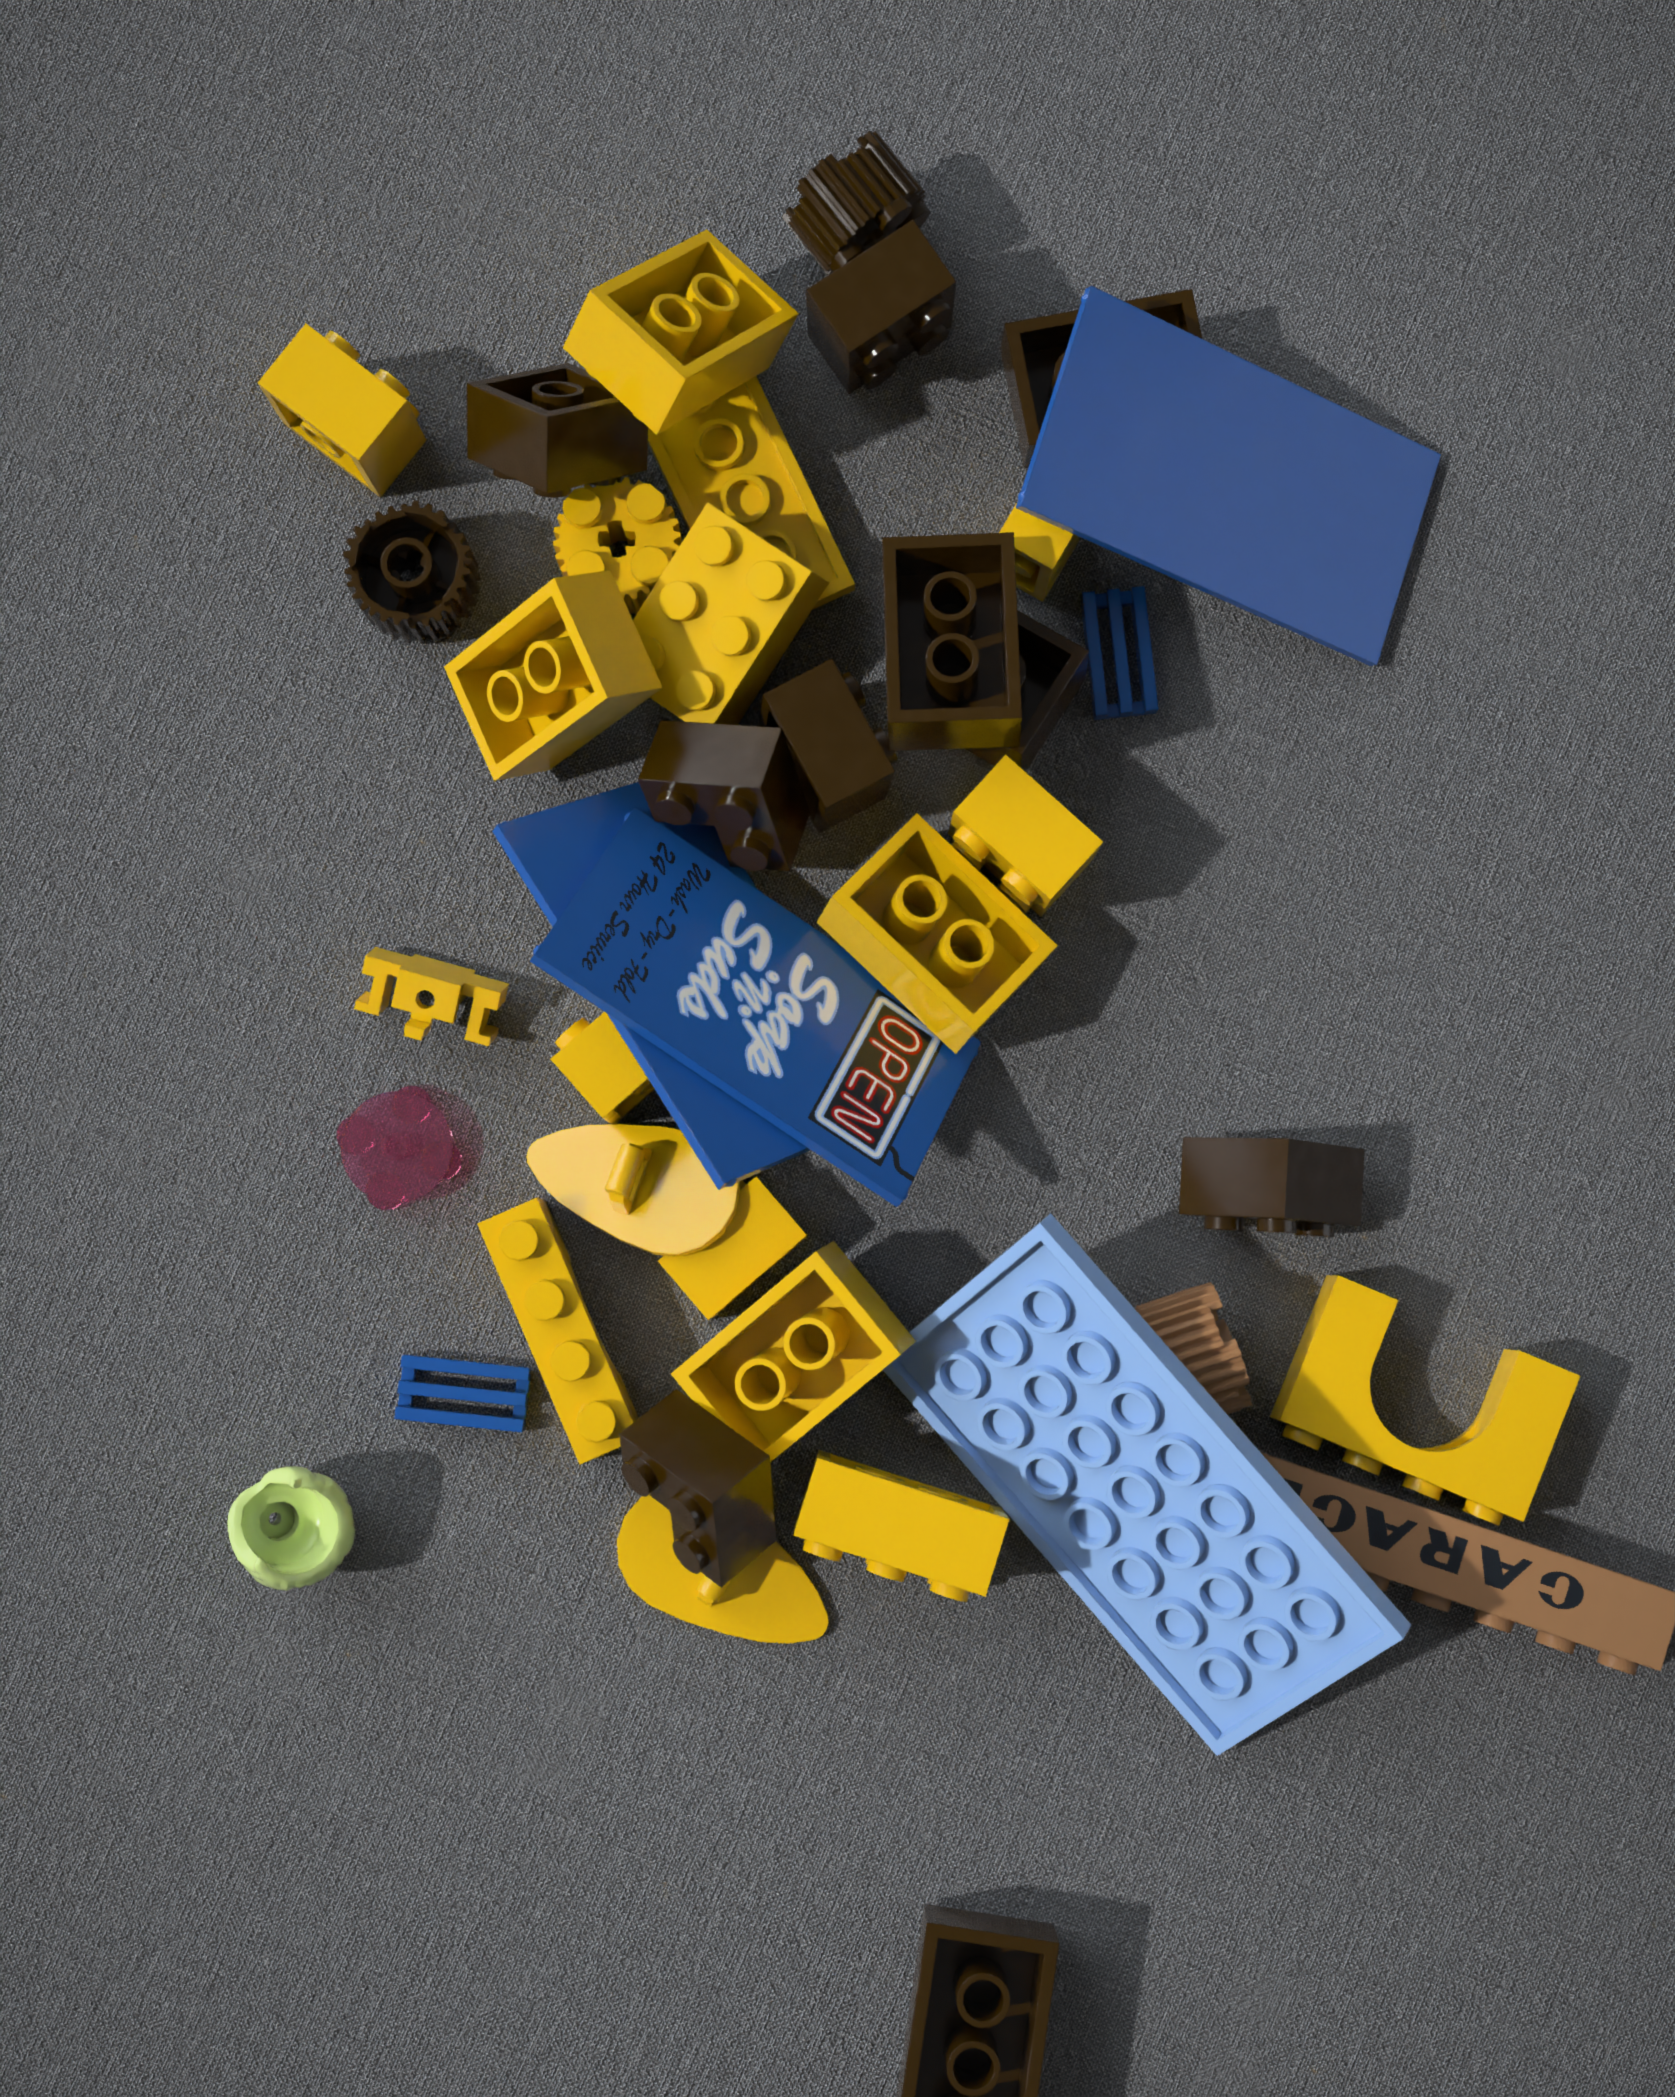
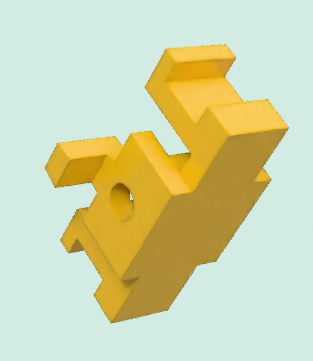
(446, 982)

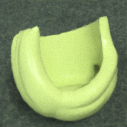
(285, 1551)

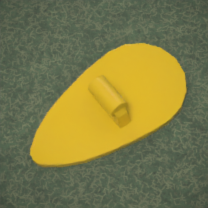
(635, 1185)
(762, 1603)

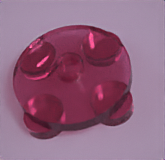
(398, 1147)

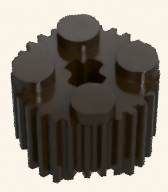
(855, 203)
(398, 541)

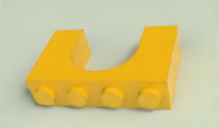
(1489, 1464)

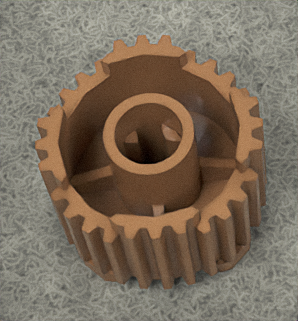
(1201, 1342)

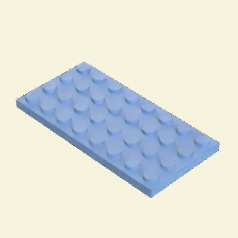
(1141, 1490)

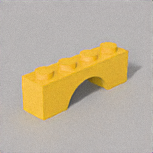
(559, 1327)

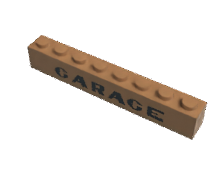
(1492, 1573)

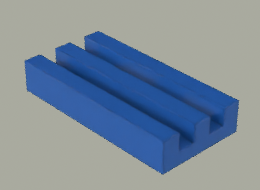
(1114, 601)
(408, 1388)

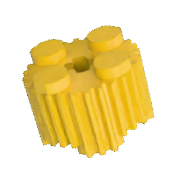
(612, 514)

